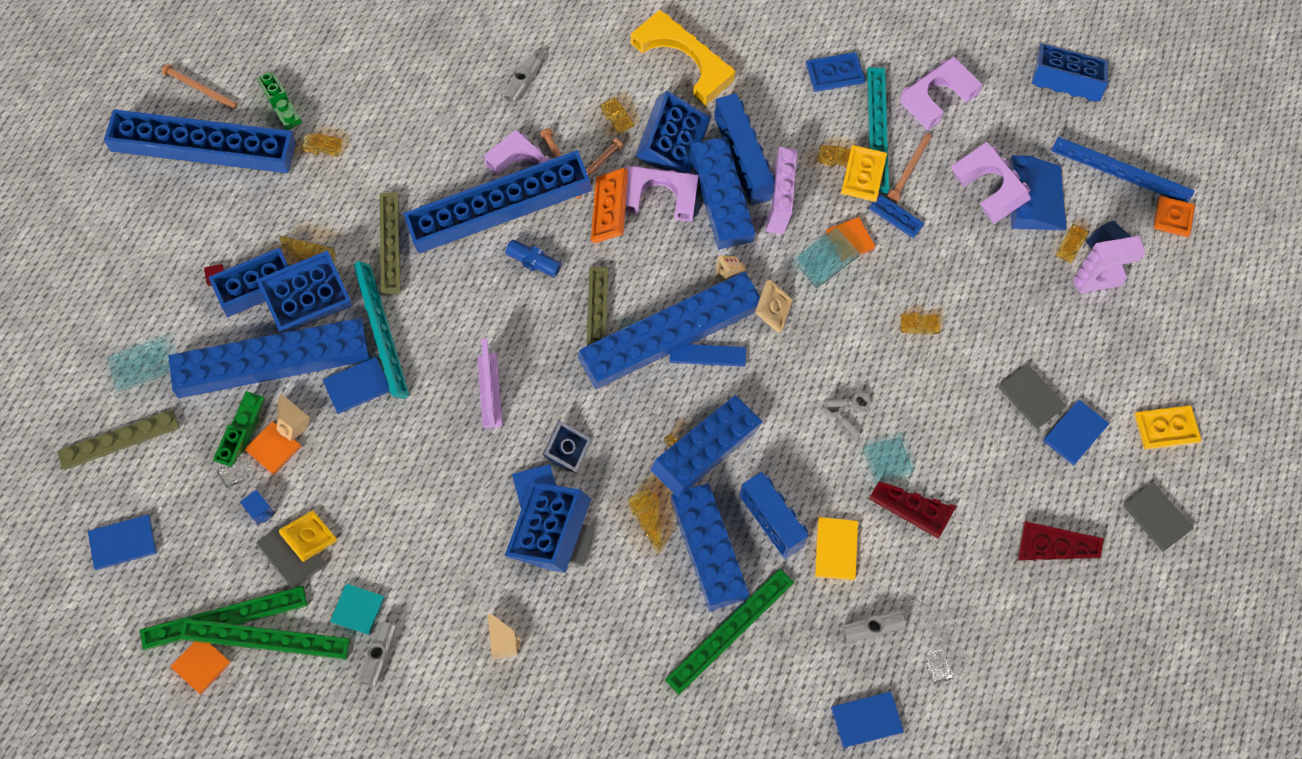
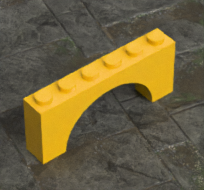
(664, 32)

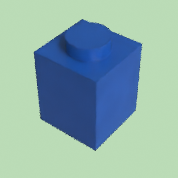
(257, 507)

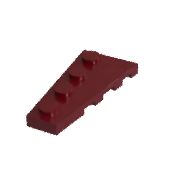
(920, 511)
(1052, 543)

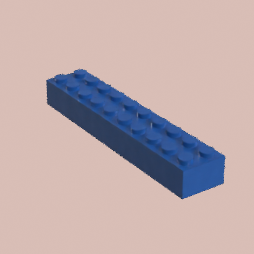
(200, 141)
(497, 201)
(669, 330)
(268, 358)

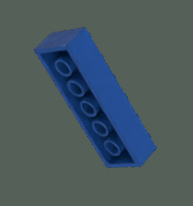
(745, 150)
(722, 193)
(706, 446)
(709, 547)

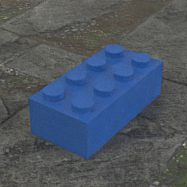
(238, 286)
(774, 515)

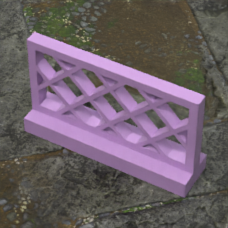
(489, 387)

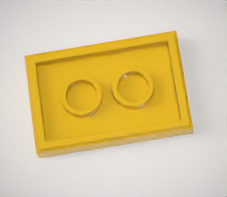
(863, 173)
(1167, 427)
(836, 548)

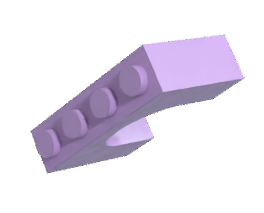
(949, 74)
(512, 149)
(987, 160)
(682, 184)
(782, 202)
(1104, 264)

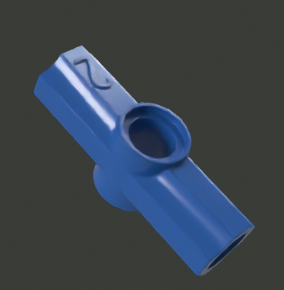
(533, 258)

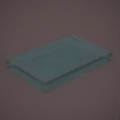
(826, 258)
(139, 364)

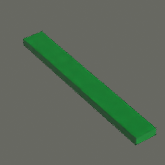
(233, 614)
(729, 632)
(265, 639)

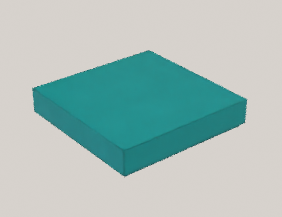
(357, 609)

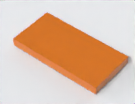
(609, 205)

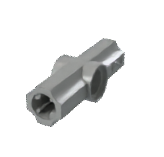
(525, 72)
(885, 623)
(373, 666)

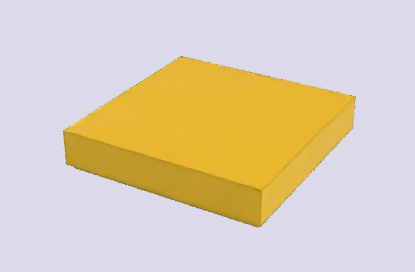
(307, 535)

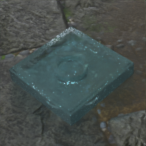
(888, 460)

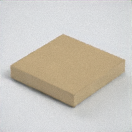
(773, 306)

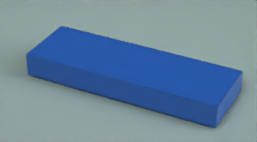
(896, 216)

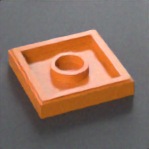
(1174, 216)
(856, 235)
(272, 449)
(200, 665)

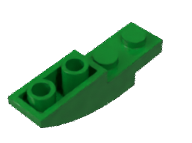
(279, 101)
(240, 431)

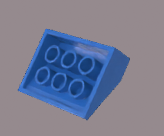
(1070, 72)
(670, 134)
(1046, 202)
(304, 292)
(548, 526)

